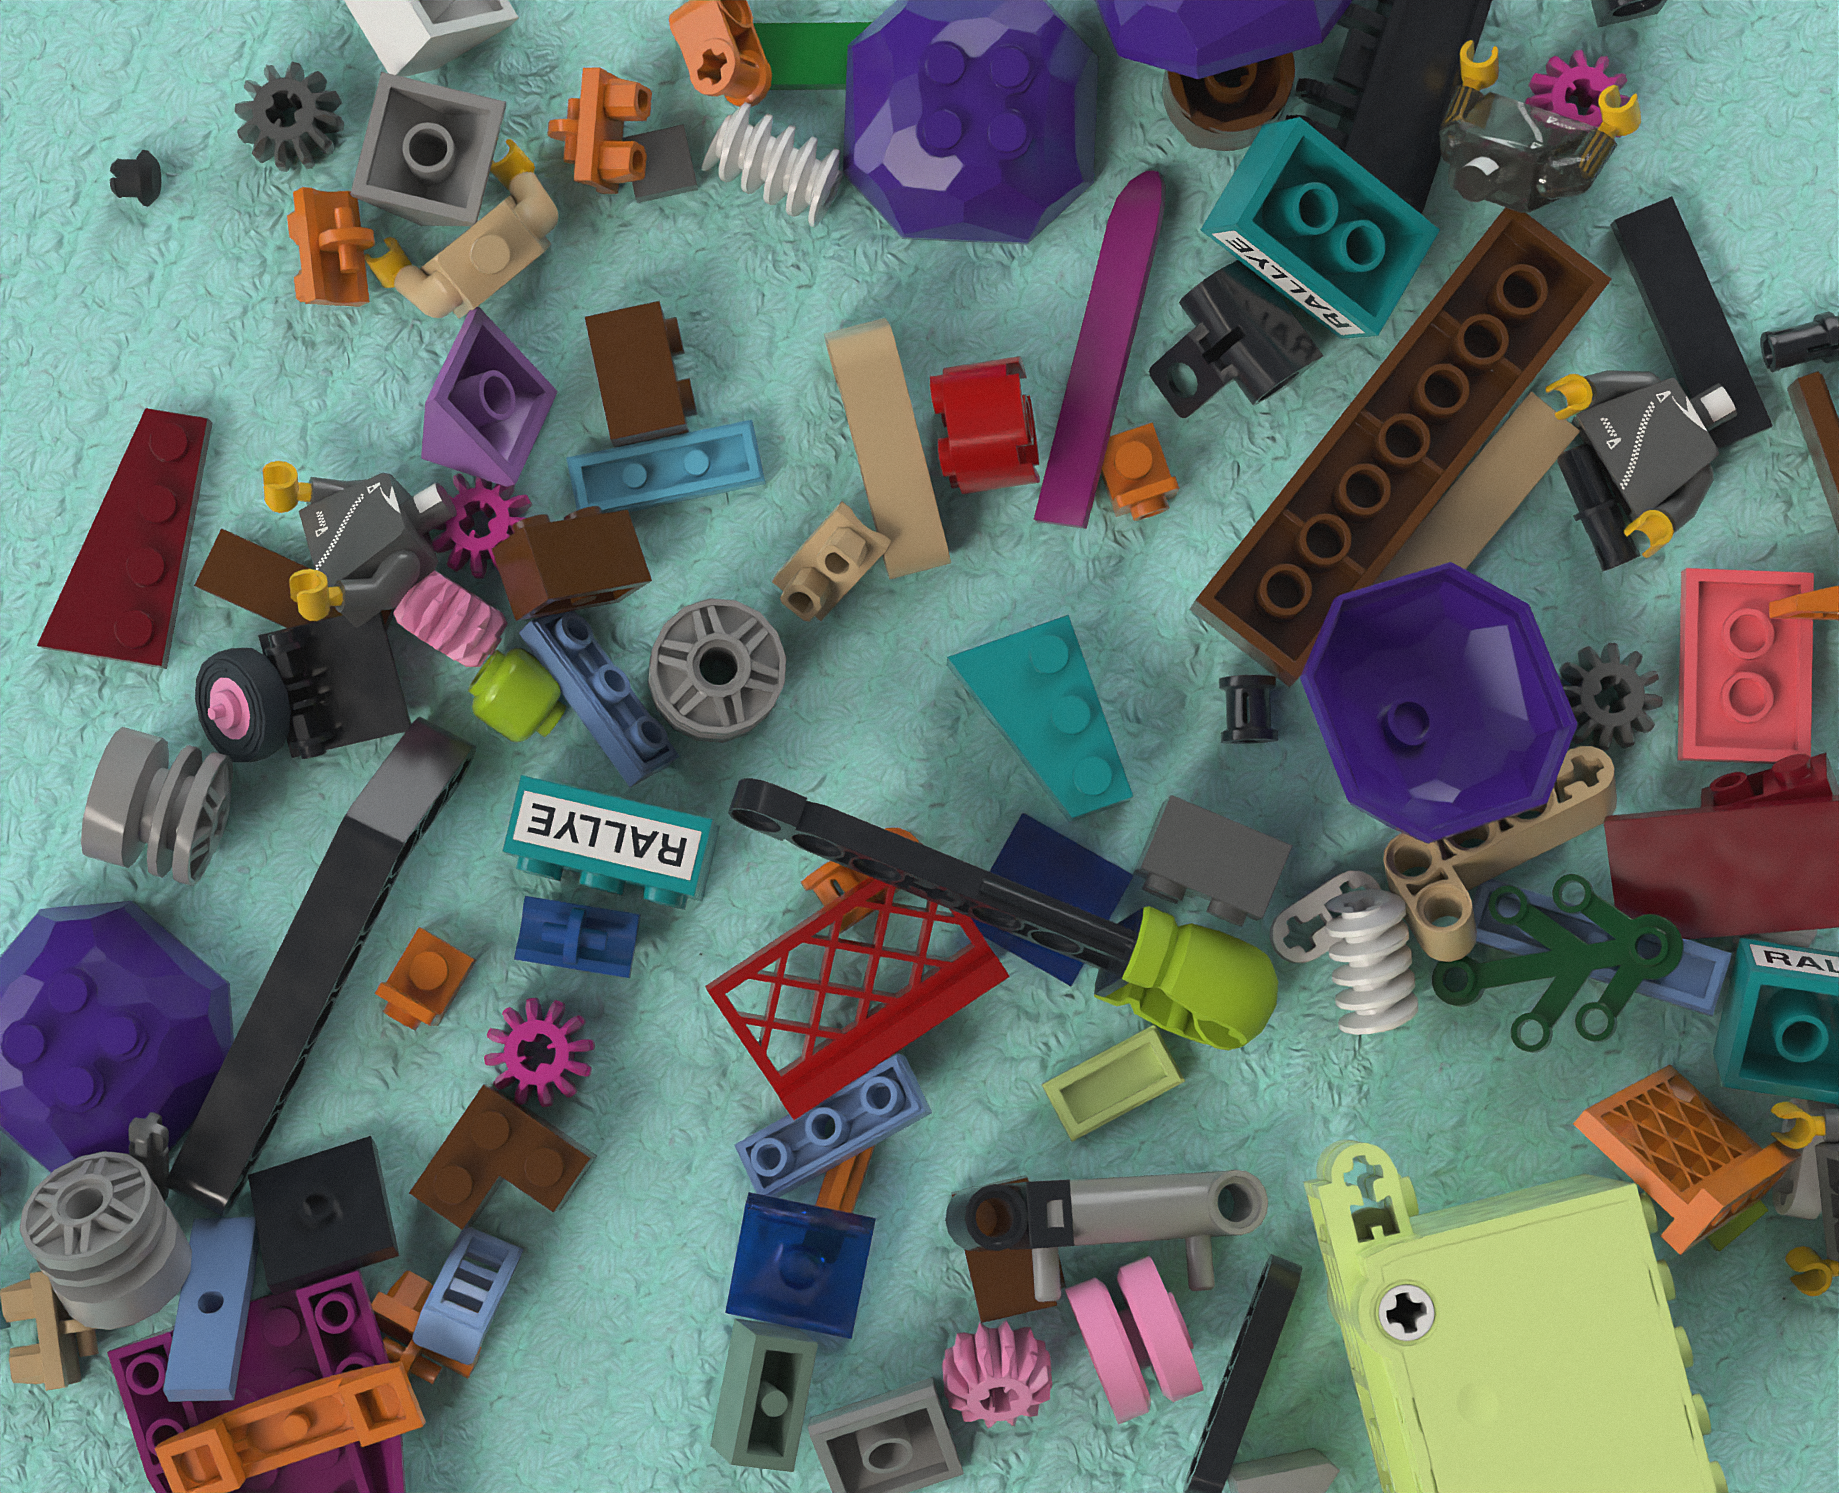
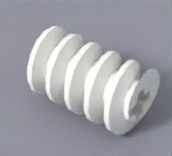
(775, 163)
(1376, 959)

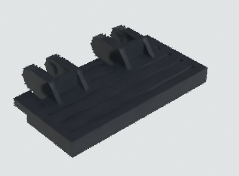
(1404, 74)

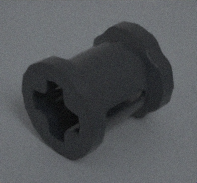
(1237, 691)

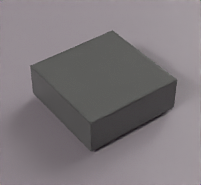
(667, 164)

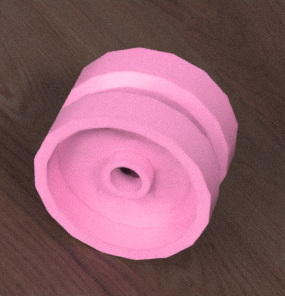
(1136, 1338)

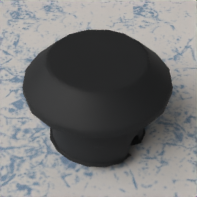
(137, 178)

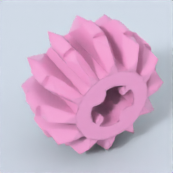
(451, 619)
(997, 1374)

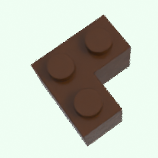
(496, 1143)

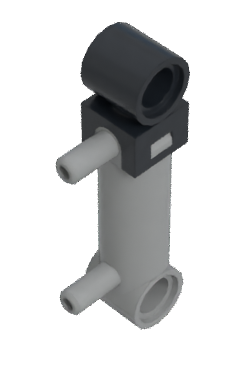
(1109, 1212)

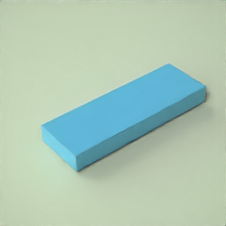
(668, 469)

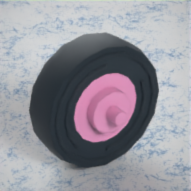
(242, 704)

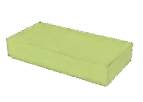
(1113, 1082)

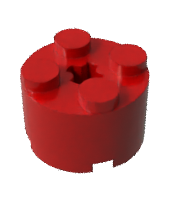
(987, 425)

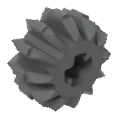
(266, 117)
(1630, 690)

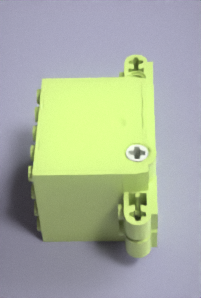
(1510, 1336)

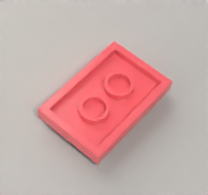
(1740, 671)

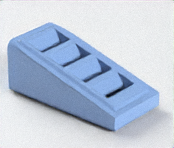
(455, 1329)

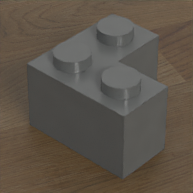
(1211, 858)

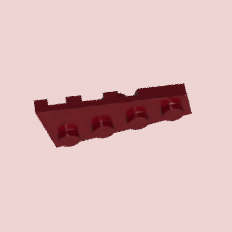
(135, 556)

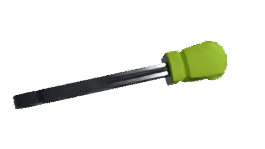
(1170, 974)

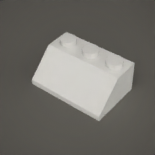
(428, 33)

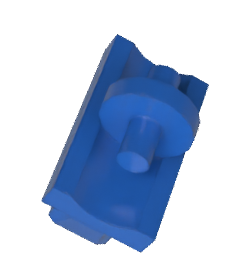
(577, 937)

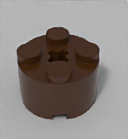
(1229, 117)

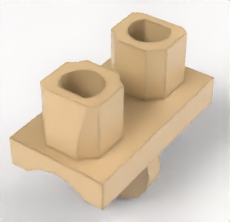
(829, 564)
(56, 1355)

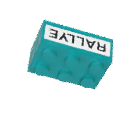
(1320, 229)
(610, 842)
(1781, 1022)

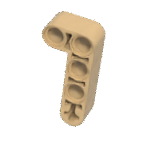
(888, 446)
(1585, 798)

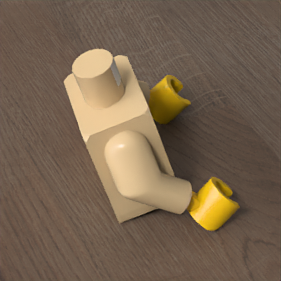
(484, 254)

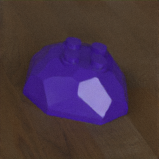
(1215, 35)
(970, 118)
(1438, 702)
(104, 1028)

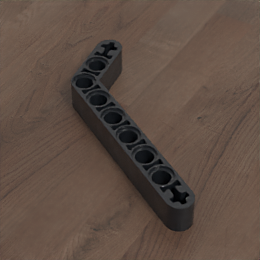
(316, 962)

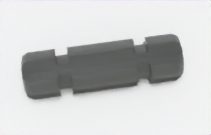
(149, 1146)

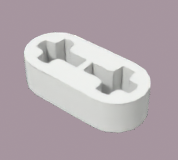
(1310, 907)
(1798, 1189)

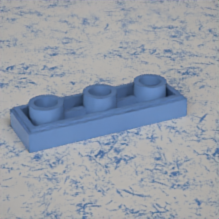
(600, 695)
(864, 1115)
(213, 1310)

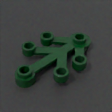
(1568, 962)

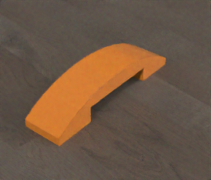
(290, 1427)

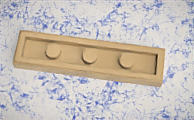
(1486, 491)

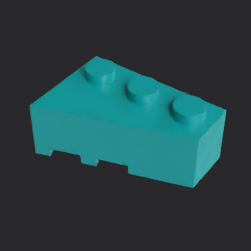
(1049, 713)

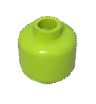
(516, 695)

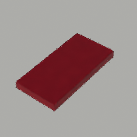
(1729, 866)

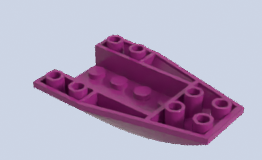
(285, 1345)

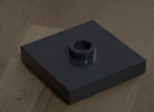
(322, 1215)

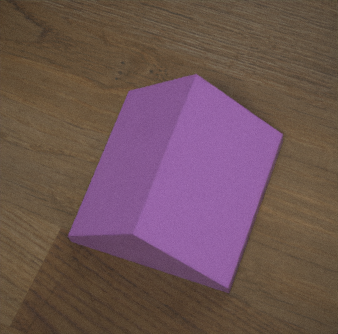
(485, 405)

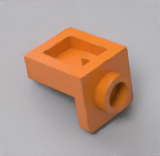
(1137, 474)
(425, 980)

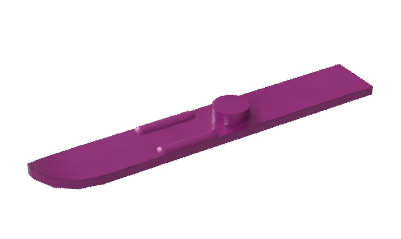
(1102, 353)

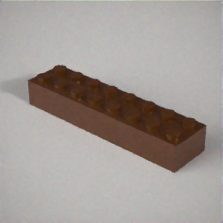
(1401, 441)

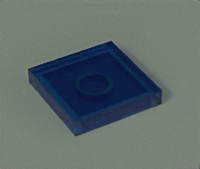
(1061, 870)
(800, 1265)

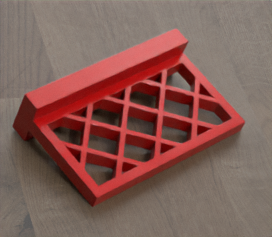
(875, 1032)

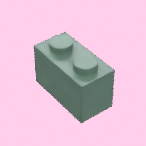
(764, 1395)

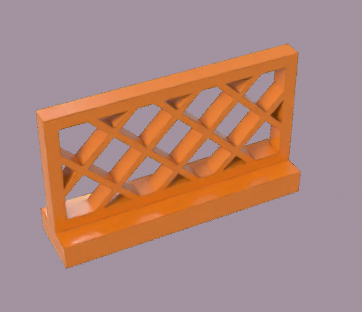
(1684, 1154)

